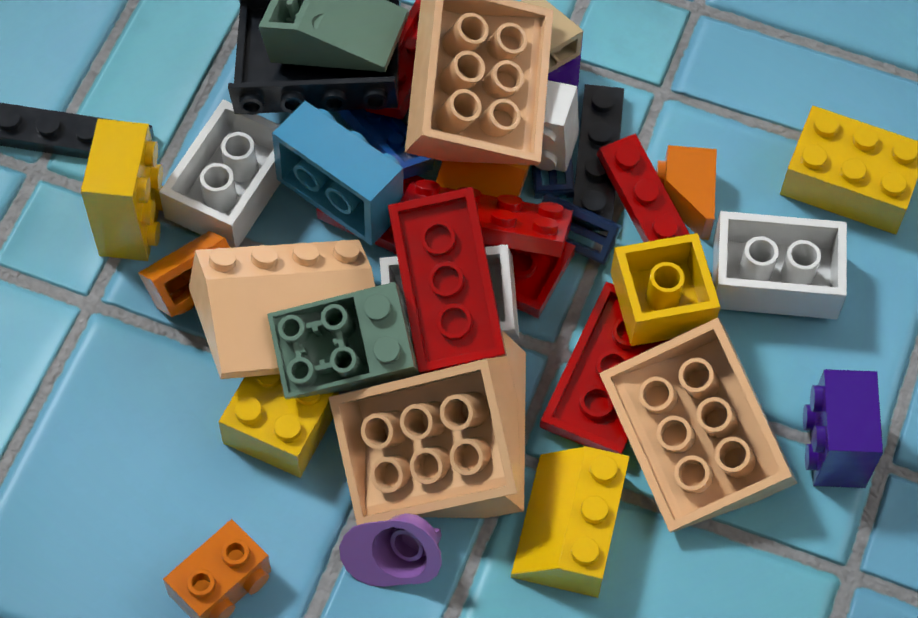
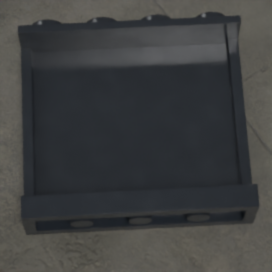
(284, 87)

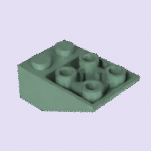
(333, 32)
(344, 342)

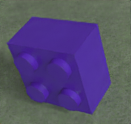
(843, 428)

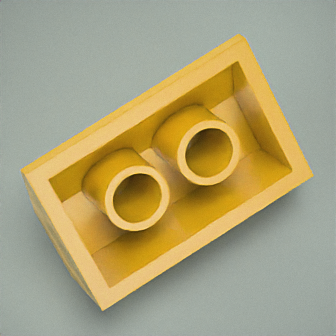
(571, 519)

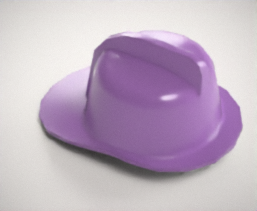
(392, 551)

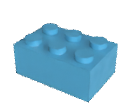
(337, 171)

